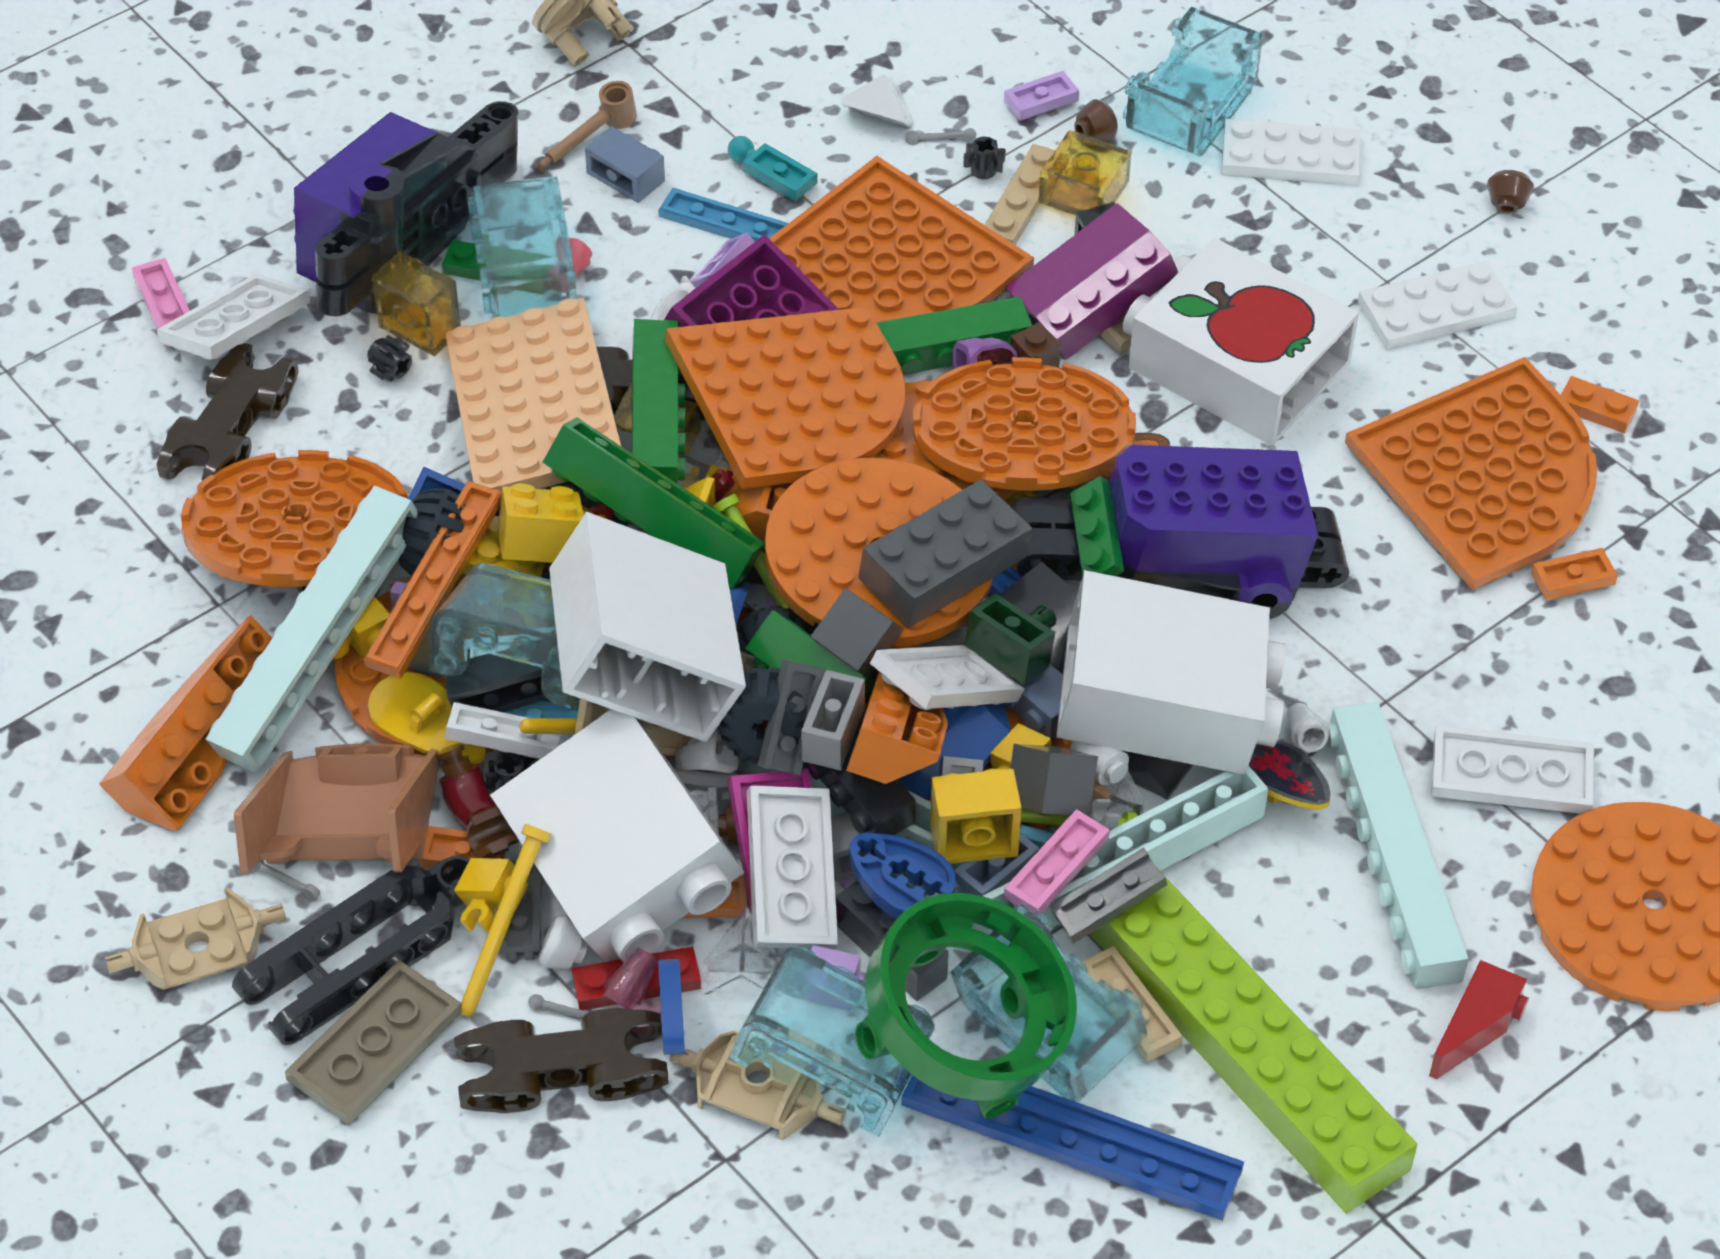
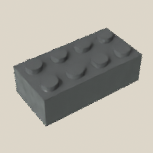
(944, 553)

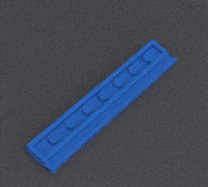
(1096, 1144)

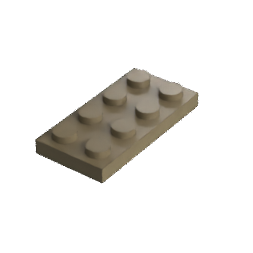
(373, 1042)

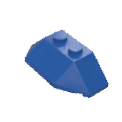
(970, 735)

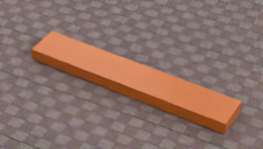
(432, 582)

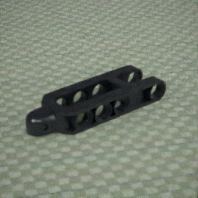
(341, 926)

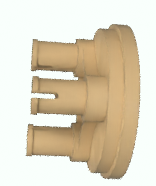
(560, 18)

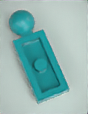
(772, 167)

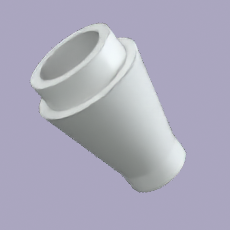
(1307, 729)

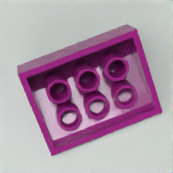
(1094, 278)
(751, 286)

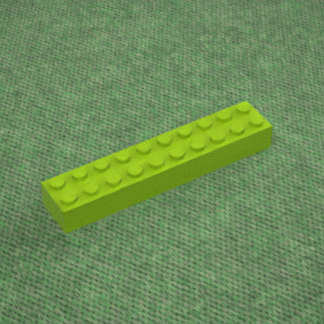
(1261, 1048)

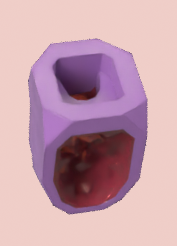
(976, 350)

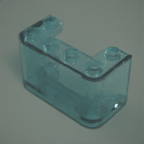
(1197, 85)
(522, 245)
(501, 616)
(810, 1024)
(1105, 1027)

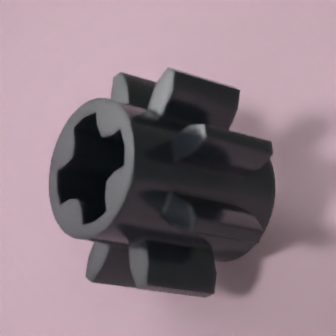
(984, 157)
(389, 358)
(504, 769)

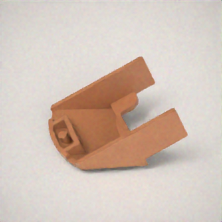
(339, 806)

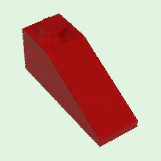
(1481, 1016)

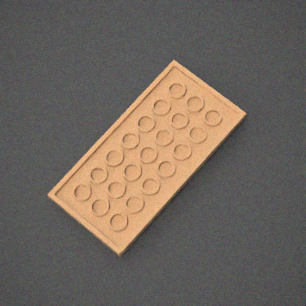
(521, 384)

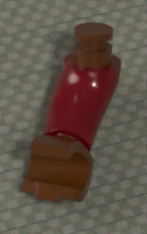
(471, 804)

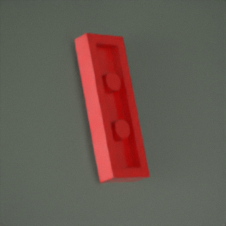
(591, 979)

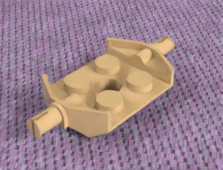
(226, 925)
(782, 1101)

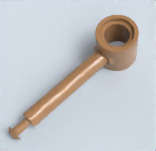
(616, 110)

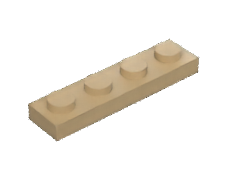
(1020, 197)

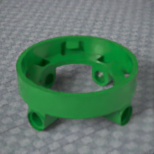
(1036, 989)

